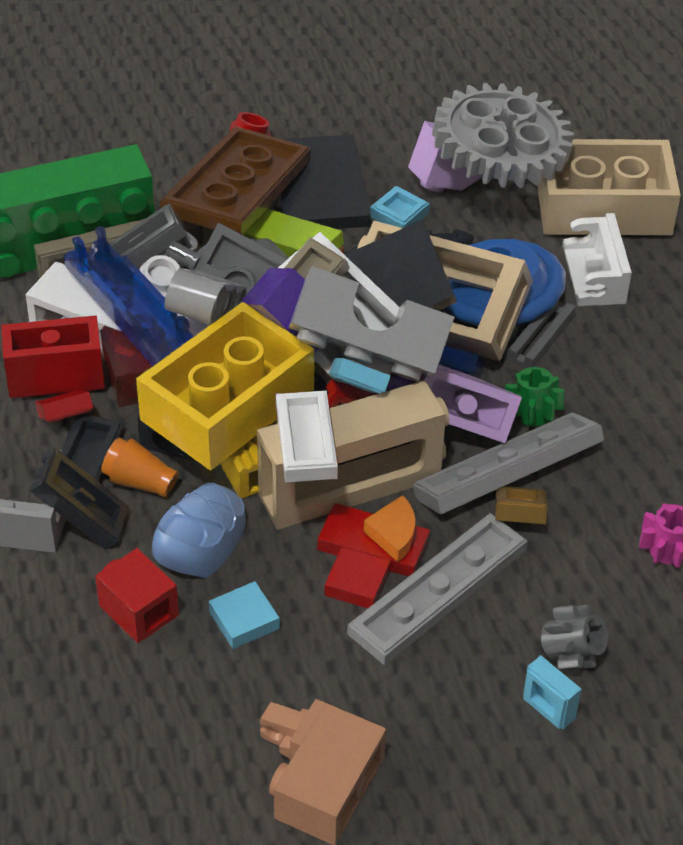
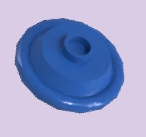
(543, 294)

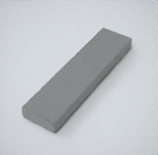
(507, 462)
(436, 588)

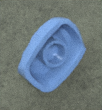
(200, 531)

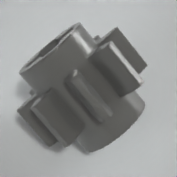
(574, 637)

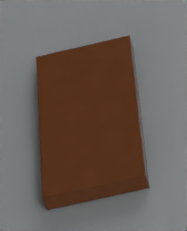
(237, 180)

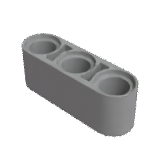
(202, 295)

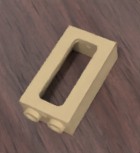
(501, 274)
(359, 430)

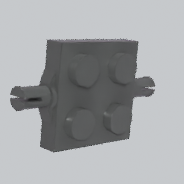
(229, 257)

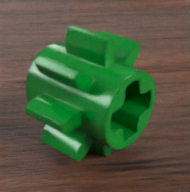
(539, 396)

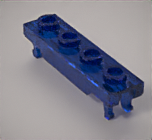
(127, 298)

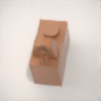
(328, 769)

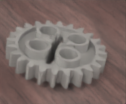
(520, 146)

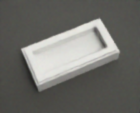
(306, 436)

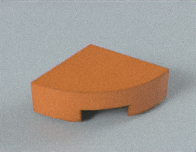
(392, 527)

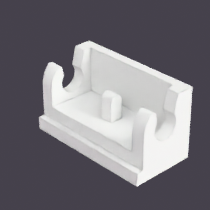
(598, 262)

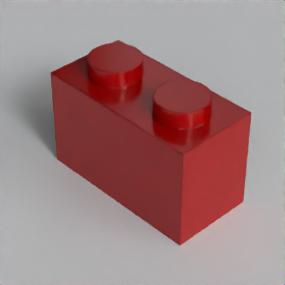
(52, 356)

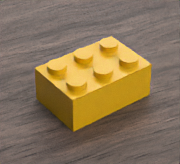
(224, 384)

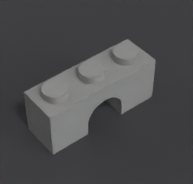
(328, 315)

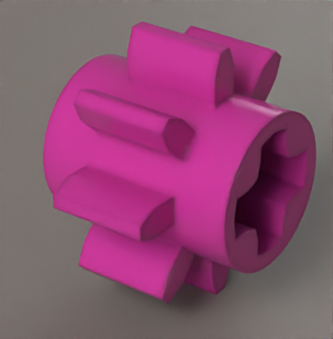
(664, 534)

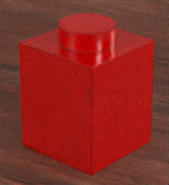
(137, 595)

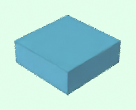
(399, 208)
(359, 375)
(244, 615)
(551, 693)

